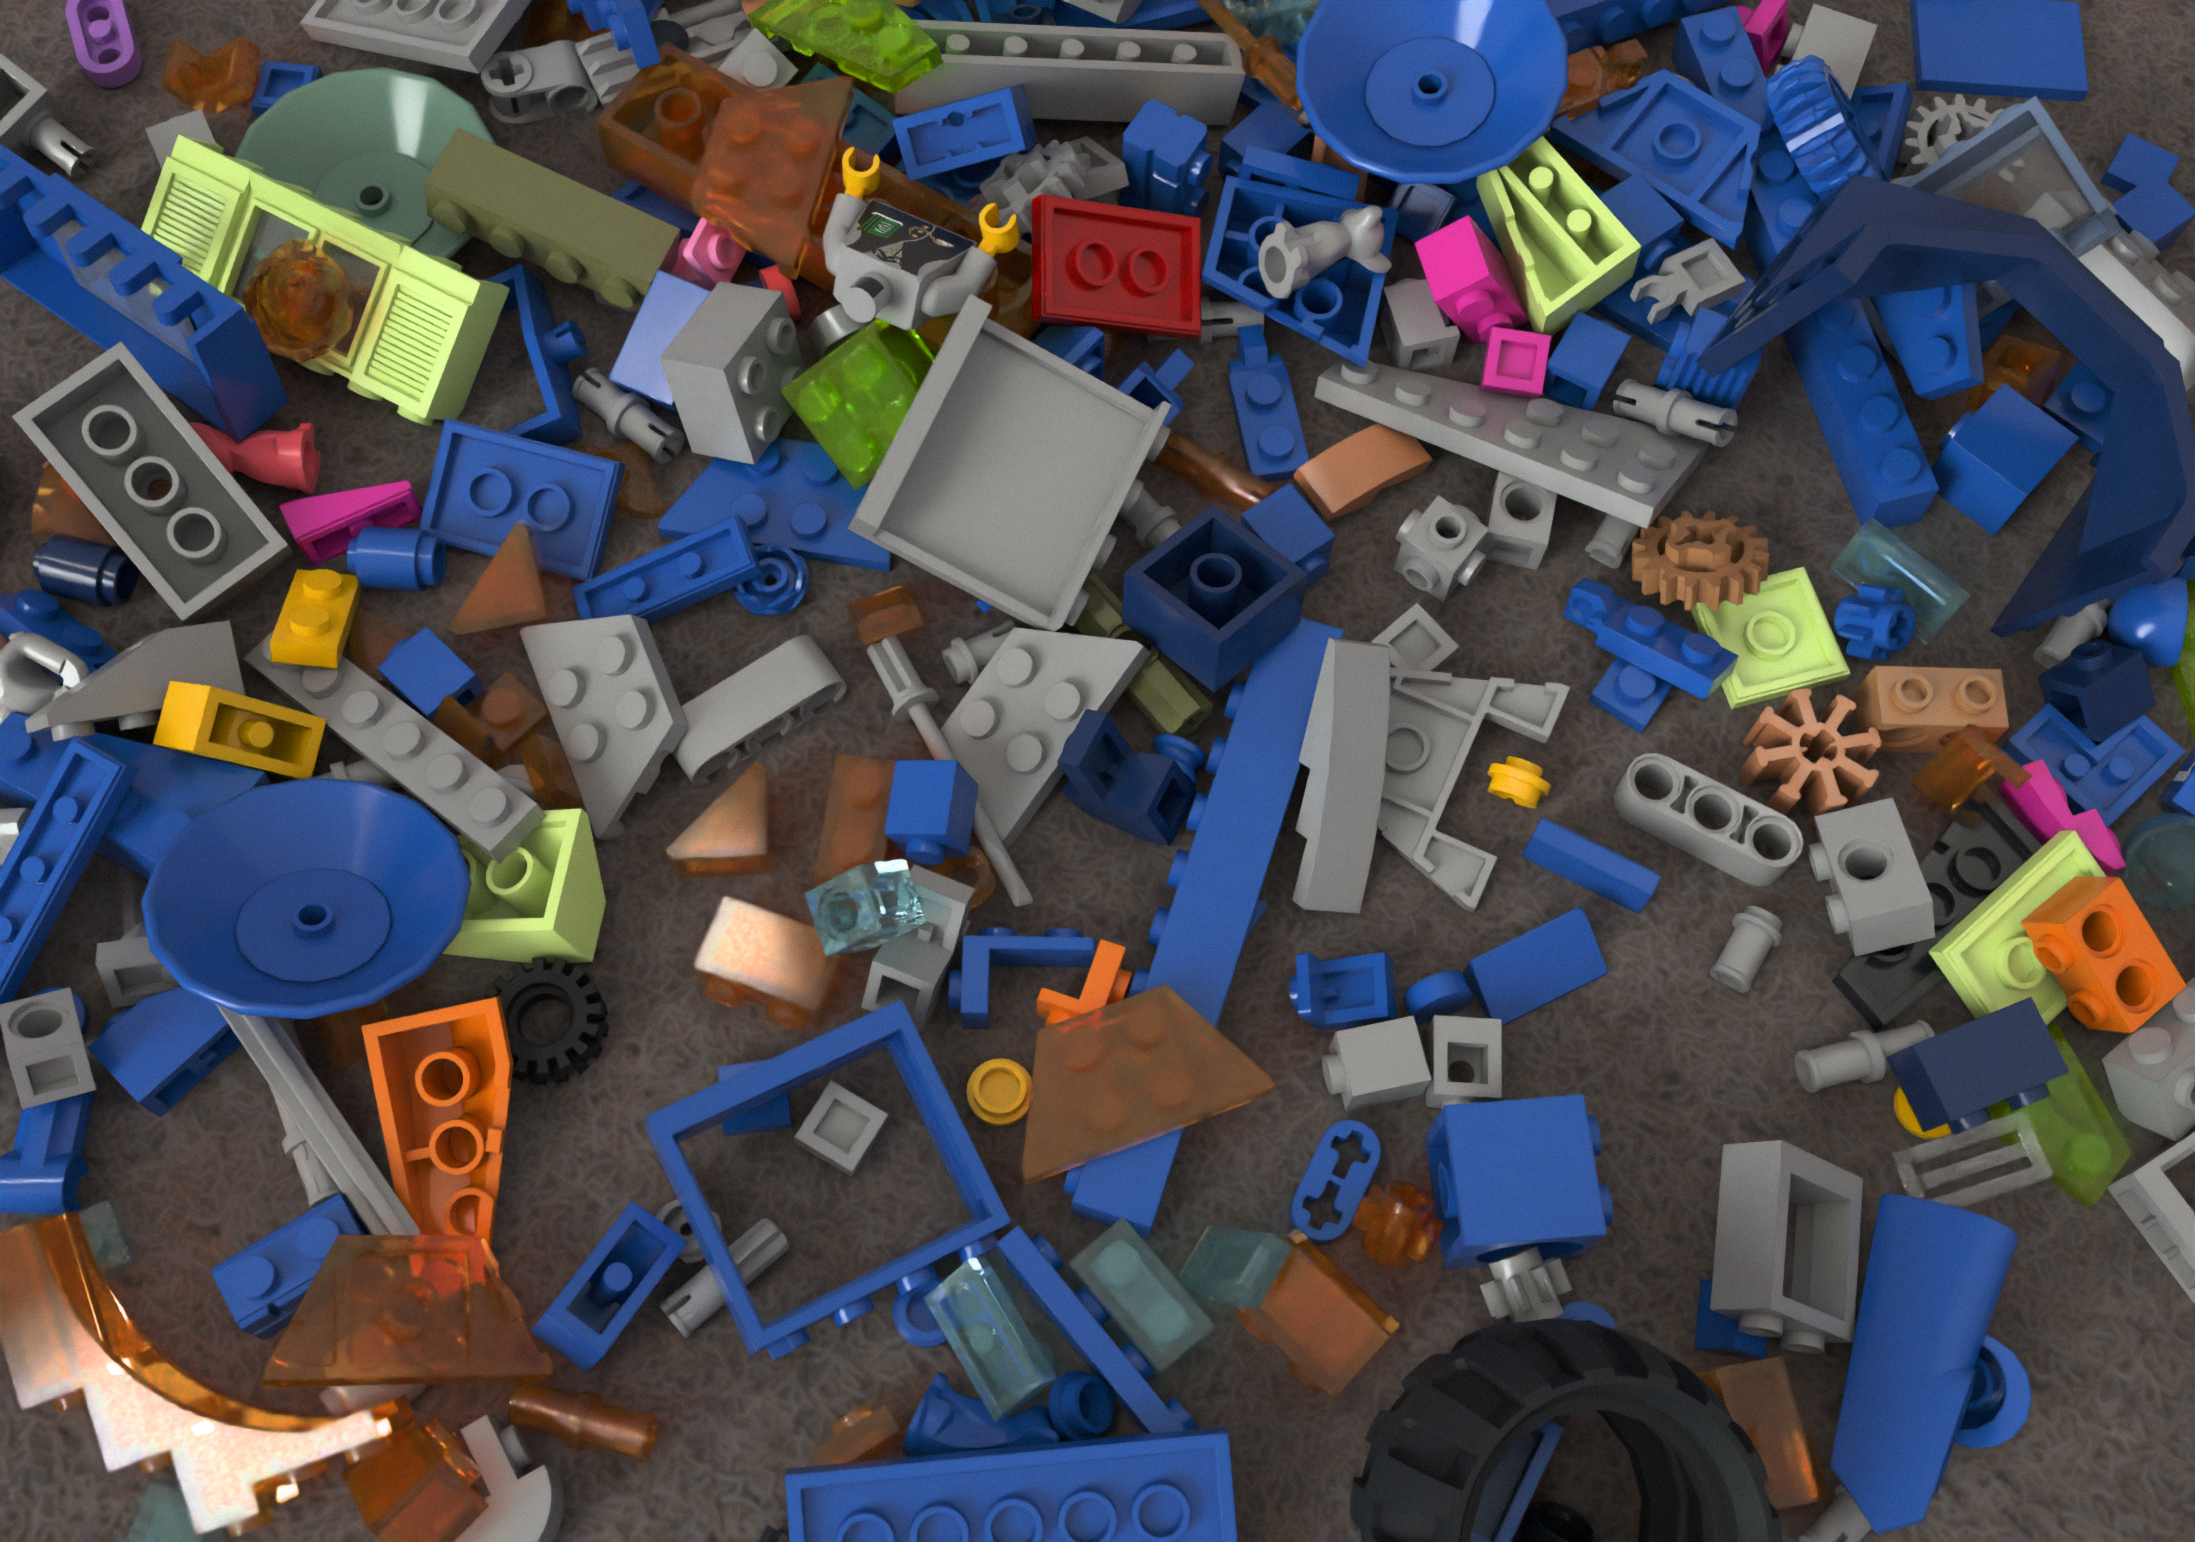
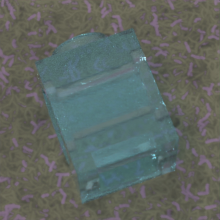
(865, 907)

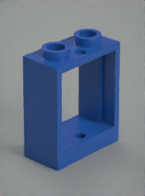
(965, 132)

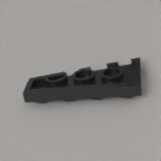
(1960, 870)

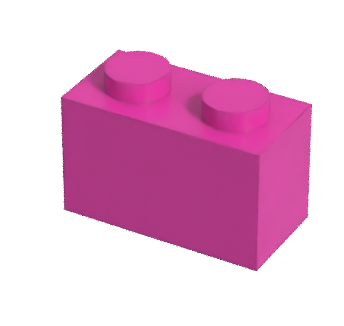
(1470, 280)

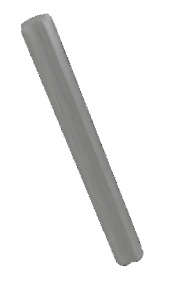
(322, 1124)

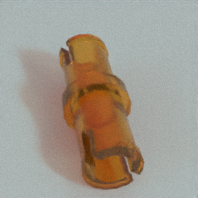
(1214, 472)
(583, 1420)

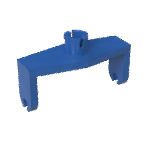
(549, 352)

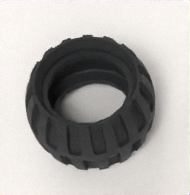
(1504, 1381)

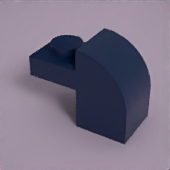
(1122, 785)

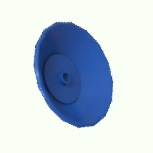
(1493, 69)
(306, 898)

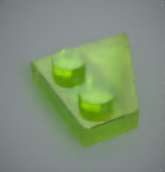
(2073, 1130)

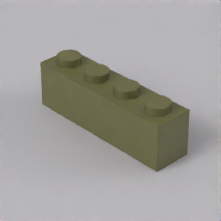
(549, 220)

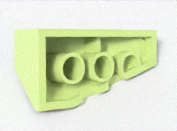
(539, 899)

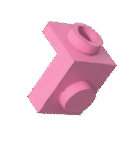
(708, 256)

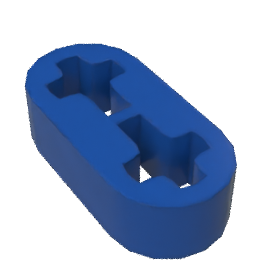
(1349, 1189)

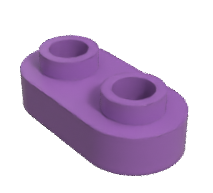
(104, 40)

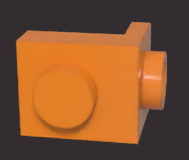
(1104, 985)

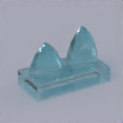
(1885, 559)
(991, 1338)

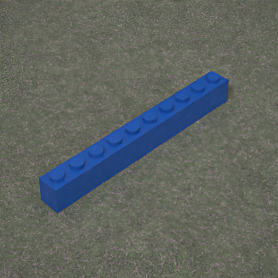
(1834, 344)
(1215, 891)

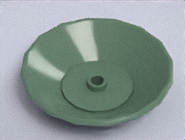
(366, 141)

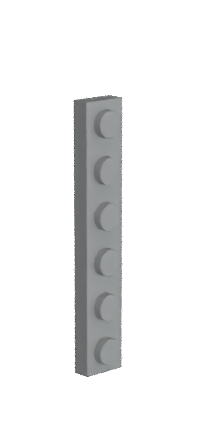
(407, 750)

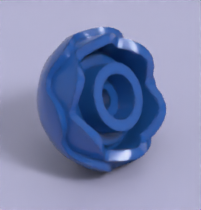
(791, 586)

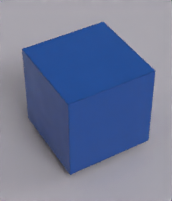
(1999, 457)

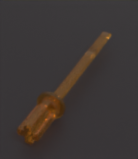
(1262, 56)

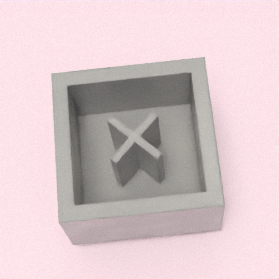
(731, 371)

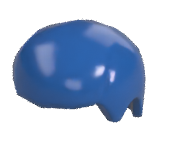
(2152, 621)

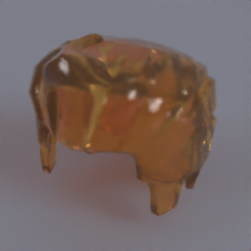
(300, 301)

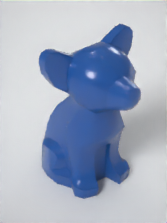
(962, 1423)

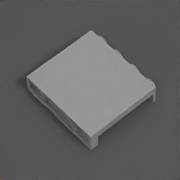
(1010, 472)

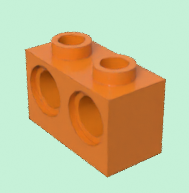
(2103, 954)

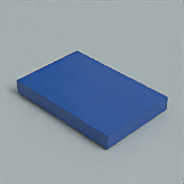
(1999, 48)
(494, 479)

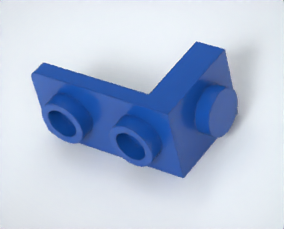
(1002, 947)

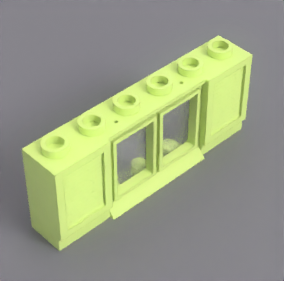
(416, 315)

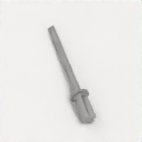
(914, 702)

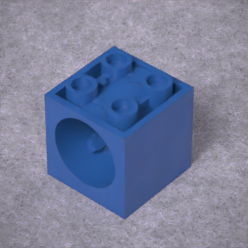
(1517, 1179)

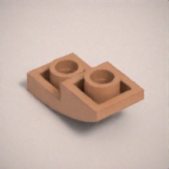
(1359, 467)

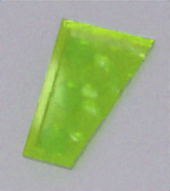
(863, 37)

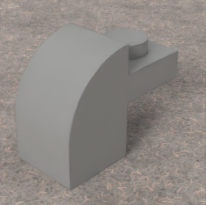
(919, 961)
(520, 1503)

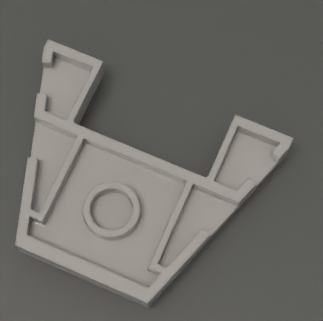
(1427, 744)

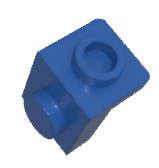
(1343, 990)

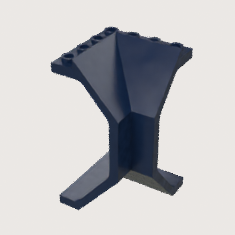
(1891, 239)

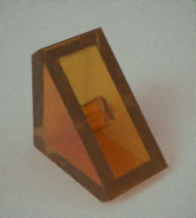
(509, 589)
(731, 834)

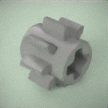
(1525, 1286)

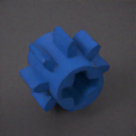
(1874, 622)

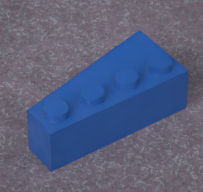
(158, 804)

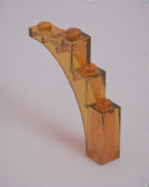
(79, 1346)

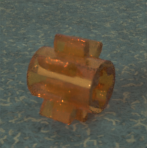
(1397, 1223)

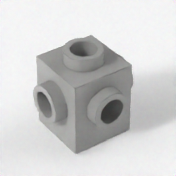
(1441, 548)

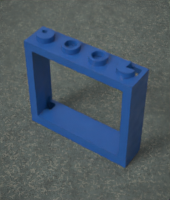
(781, 1074)

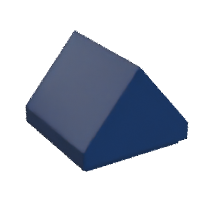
(1721, 1334)

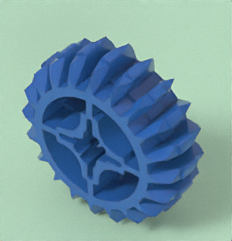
(1820, 125)

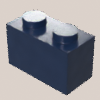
(1978, 1065)

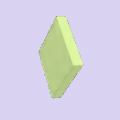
(1778, 637)

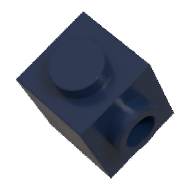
(2099, 687)

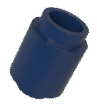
(85, 570)

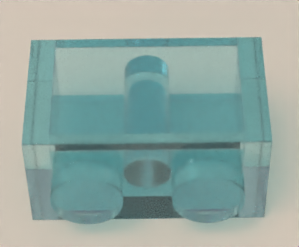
(1141, 1298)

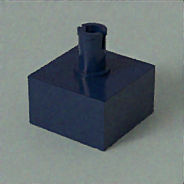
(1213, 597)

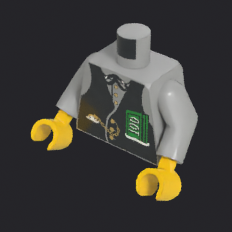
(900, 264)

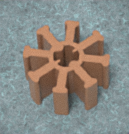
(1784, 737)

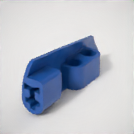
(1915, 1353)

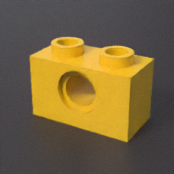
(239, 730)

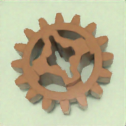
(1700, 560)

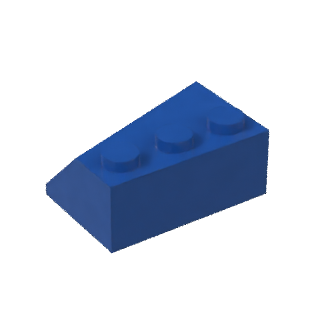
(1336, 305)

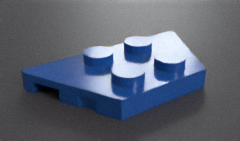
(1679, 142)
(786, 499)

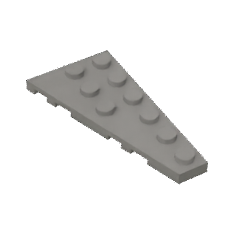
(1562, 448)

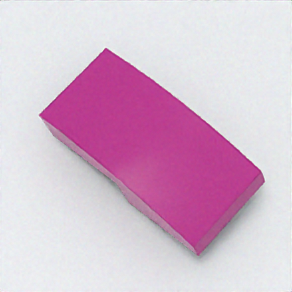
(2045, 811)

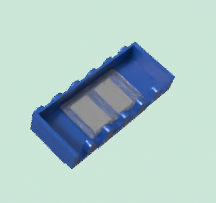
(133, 290)

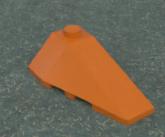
(444, 1111)

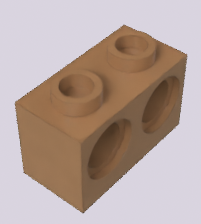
(1929, 705)

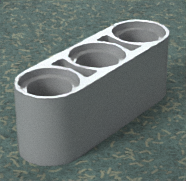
(754, 705)
(1737, 818)

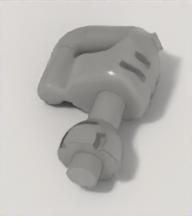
(22, 680)

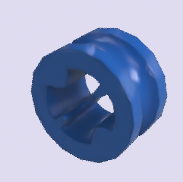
(1185, 753)

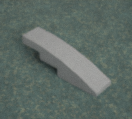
(1346, 776)

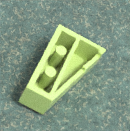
(1555, 237)

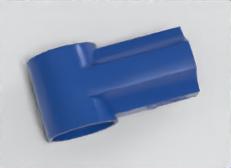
(46, 1158)

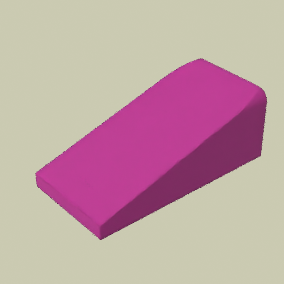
(329, 521)

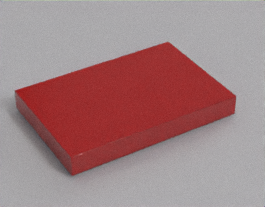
(1115, 267)

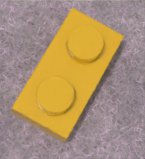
(315, 618)

